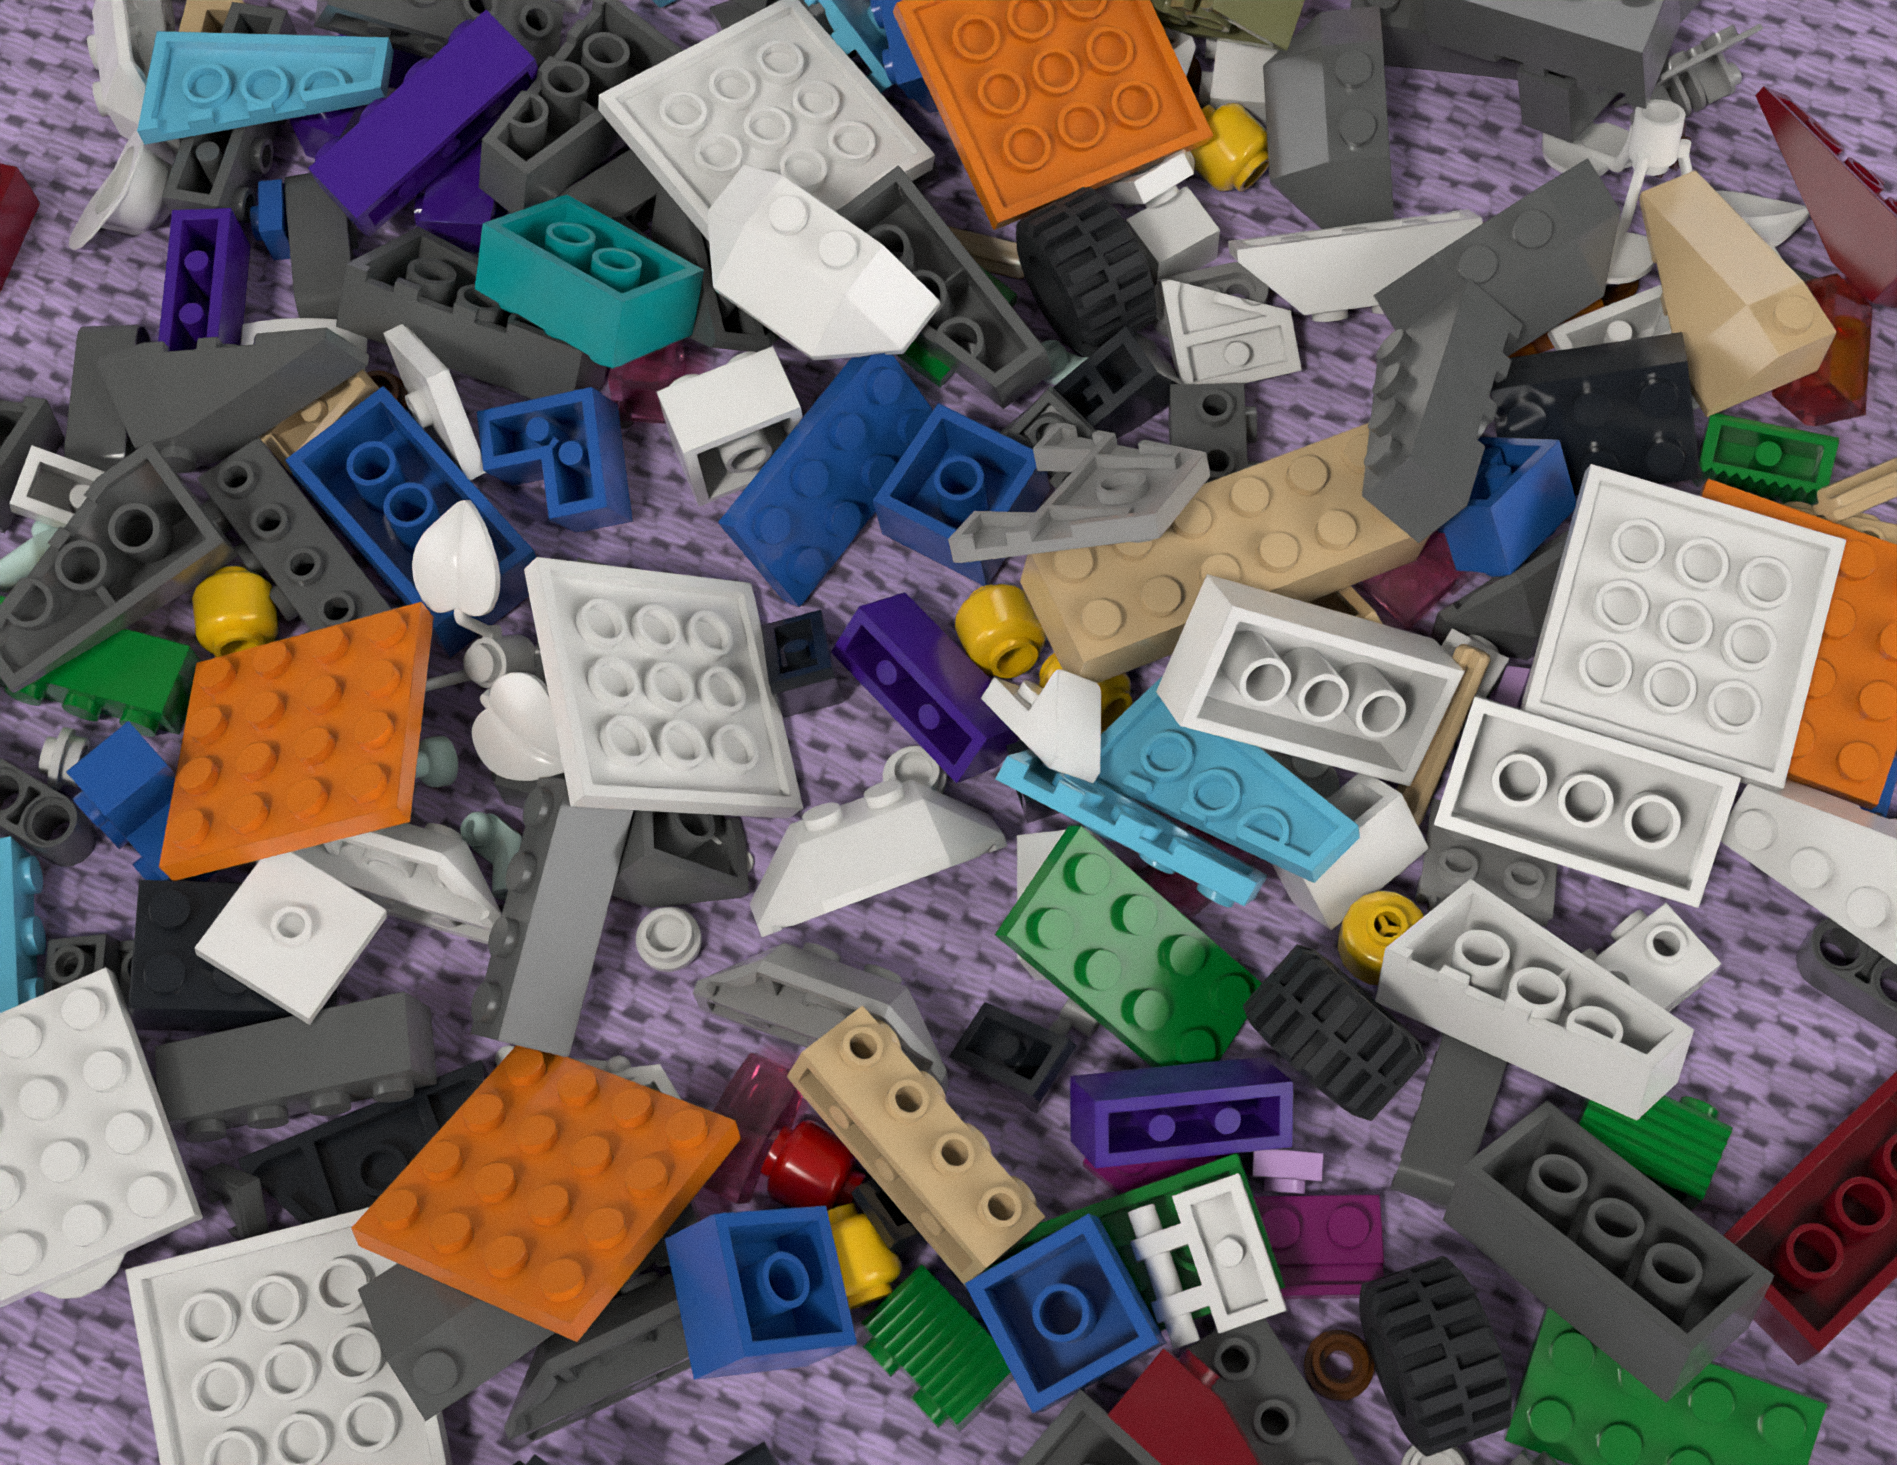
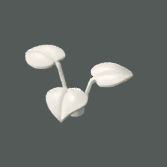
(1650, 149)
(461, 573)

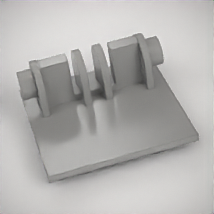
(1700, 73)
(1511, 875)

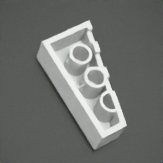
(1824, 854)

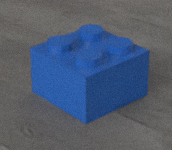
(947, 476)
(760, 1291)
(1065, 1313)

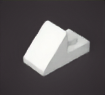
(1054, 721)

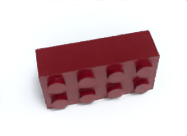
(1828, 1230)

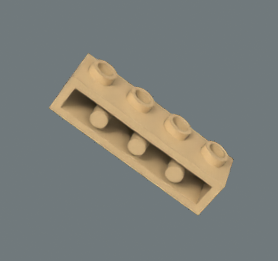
(915, 1144)

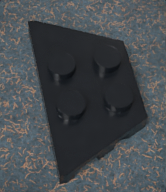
(360, 1154)

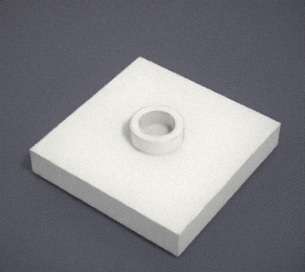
(434, 400)
(291, 933)

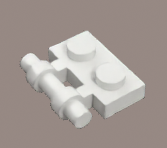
(1226, 1253)

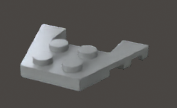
(1106, 500)

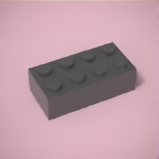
(1607, 1249)

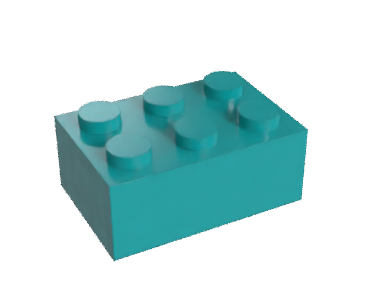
(588, 280)

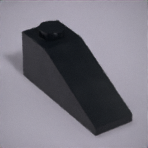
(1118, 384)

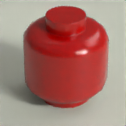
(811, 1168)

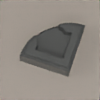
(241, 1198)

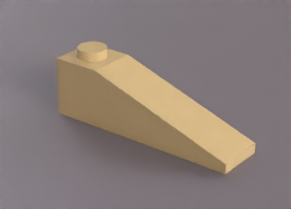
(1731, 296)

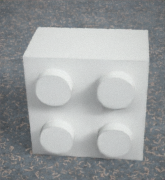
(729, 421)

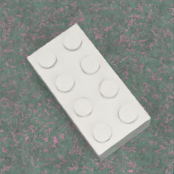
(1308, 681)
(1587, 801)

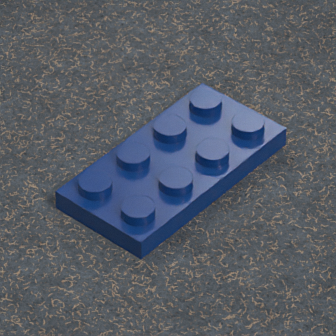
(826, 474)

